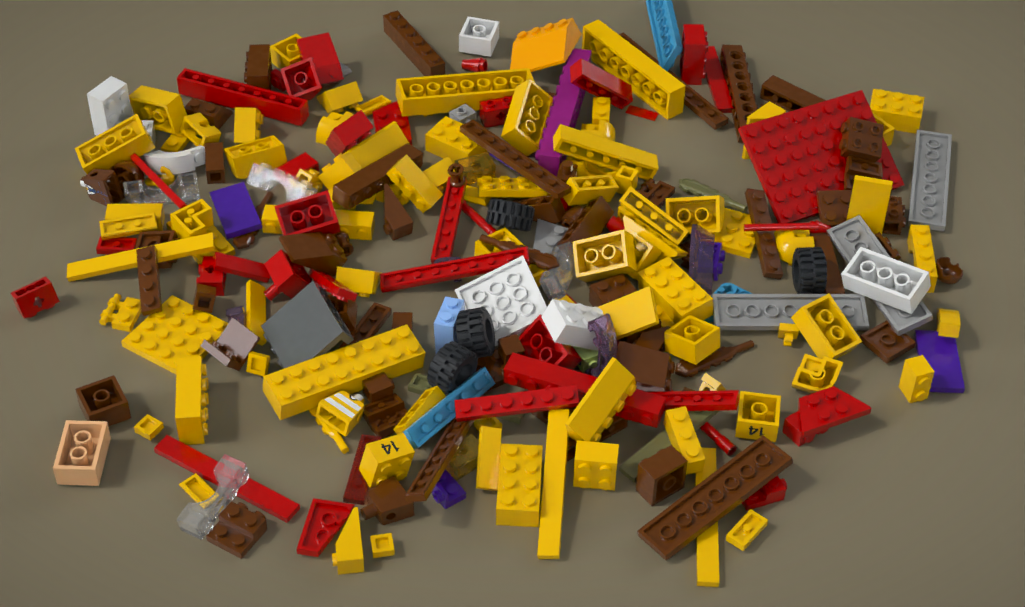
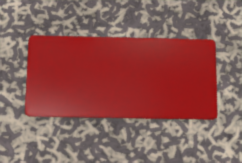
(640, 112)

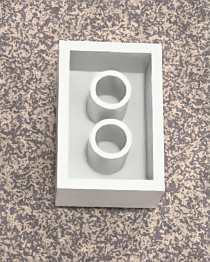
(109, 104)
(569, 323)

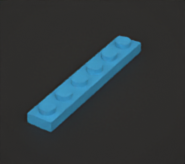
(444, 411)

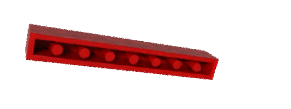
(237, 94)
(537, 374)

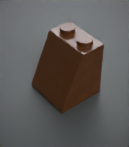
(648, 366)

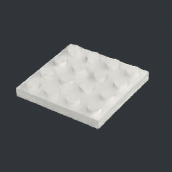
(508, 296)

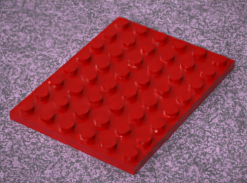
(801, 154)

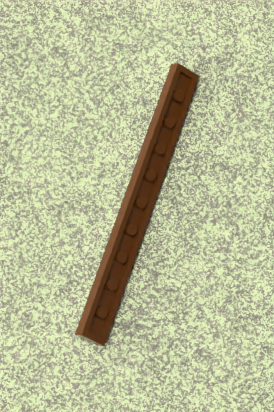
(692, 99)

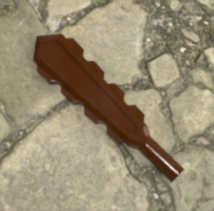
(247, 239)
(542, 260)
(686, 369)

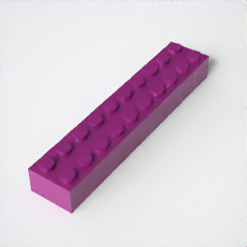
(564, 111)

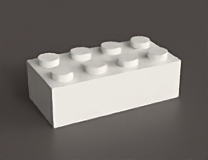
(886, 280)

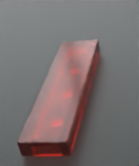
(357, 487)

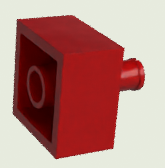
(287, 276)

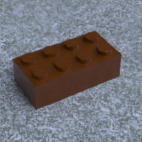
(610, 290)

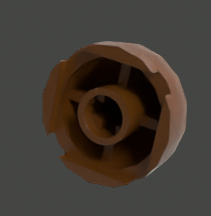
(126, 172)

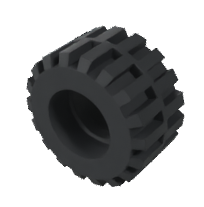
(510, 215)
(809, 270)
(476, 331)
(451, 367)

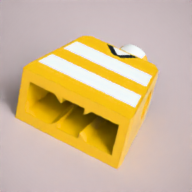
(341, 411)

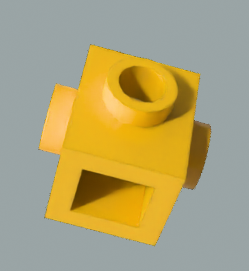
(311, 176)

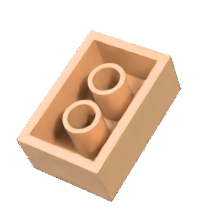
(82, 453)

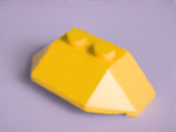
(642, 229)

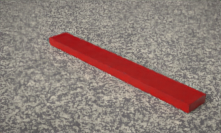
(449, 270)
(203, 466)

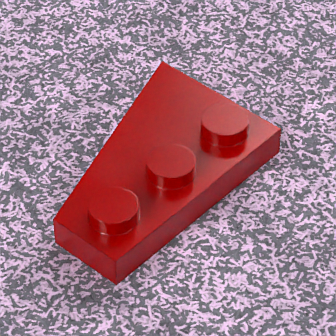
(322, 525)

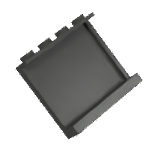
(305, 327)

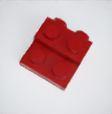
(769, 493)

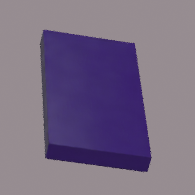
(235, 210)
(943, 358)

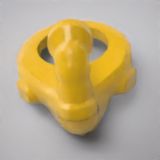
(168, 178)

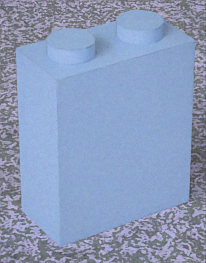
(446, 322)

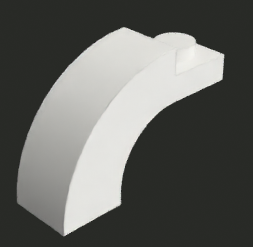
(176, 162)

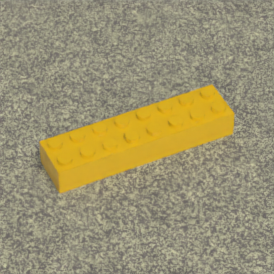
(629, 64)
(448, 92)
(308, 382)

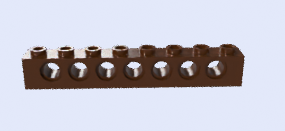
(739, 85)

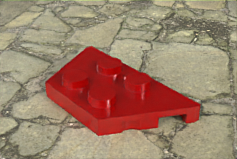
(388, 114)
(828, 409)

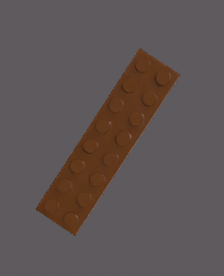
(714, 497)

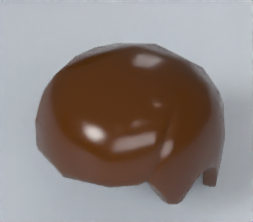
(948, 272)

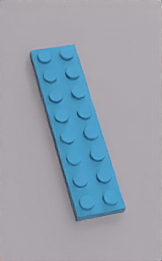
(664, 31)

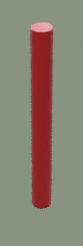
(781, 226)

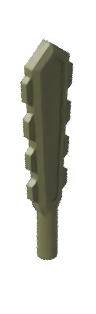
(698, 189)

